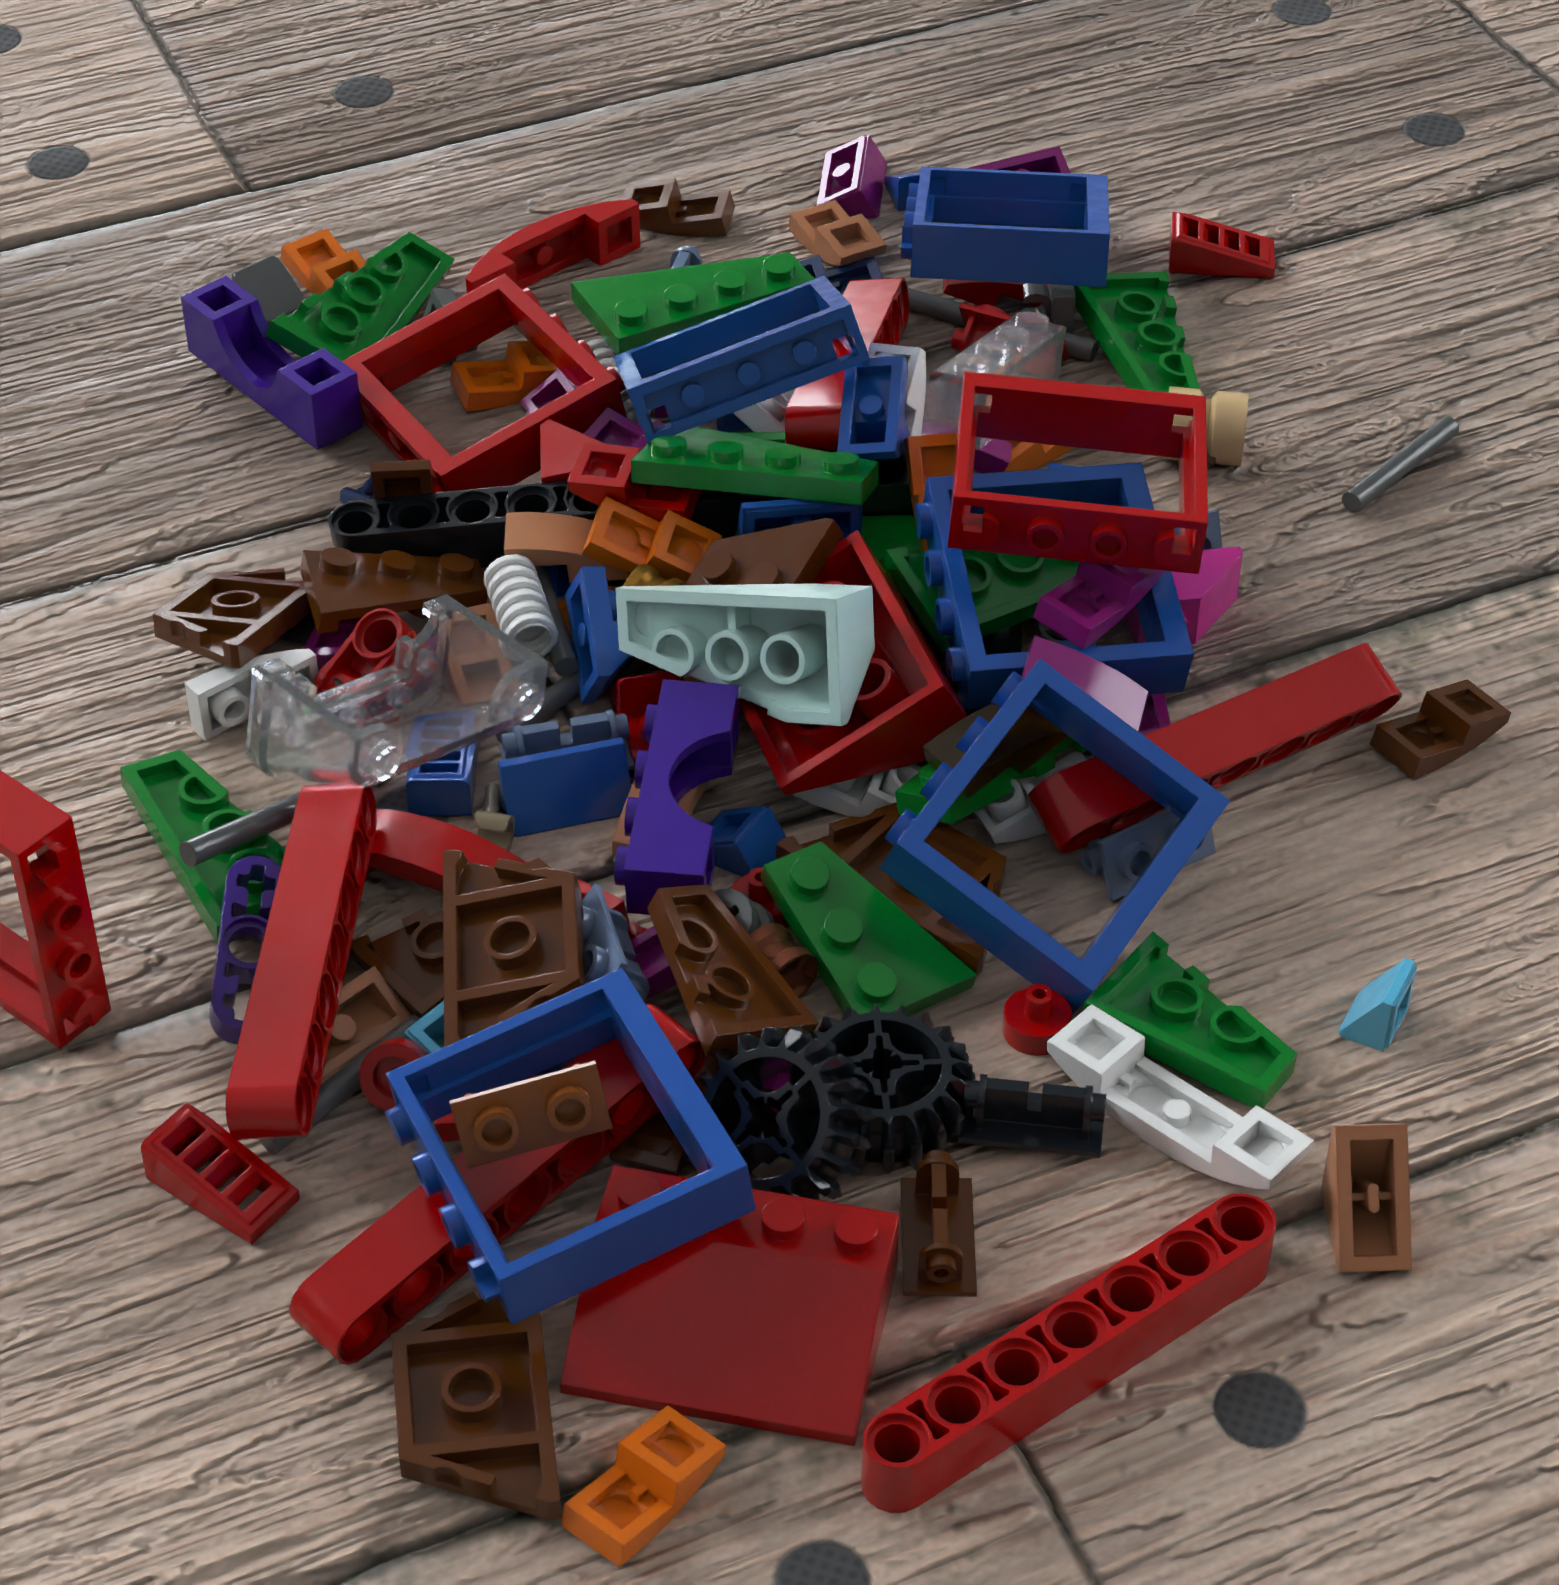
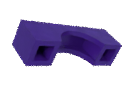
(309, 395)
(691, 742)

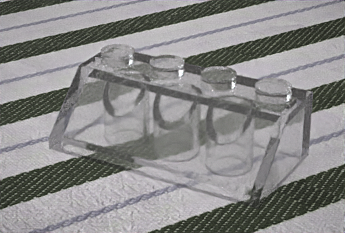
(1018, 348)

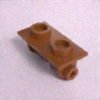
(531, 1114)

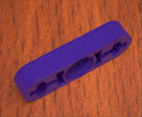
(234, 924)

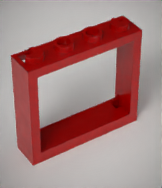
(452, 330)
(1087, 419)
(58, 975)

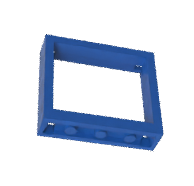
(1008, 251)
(742, 357)
(1156, 665)
(988, 917)
(525, 1047)

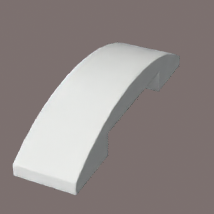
(1172, 1113)

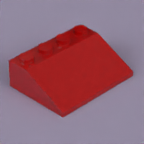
(898, 705)
(747, 1323)

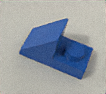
(874, 409)
(594, 632)

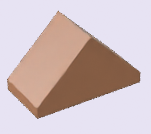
(1368, 1197)

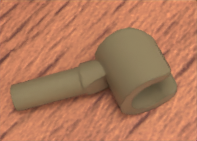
(493, 825)

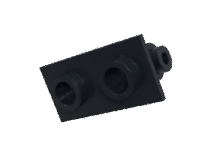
(1054, 1122)

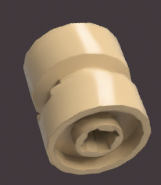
(1224, 425)

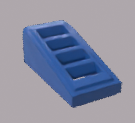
(444, 784)

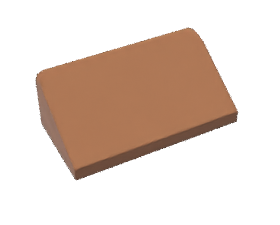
(363, 1016)

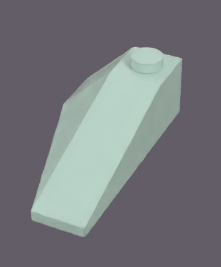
(783, 644)

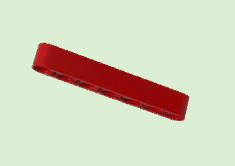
(815, 408)
(1222, 744)
(302, 964)
(407, 1253)
(1065, 1353)

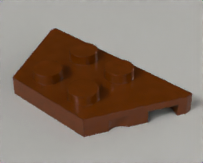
(768, 557)
(233, 614)
(864, 848)
(506, 941)
(477, 1407)

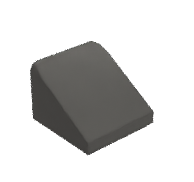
(271, 286)

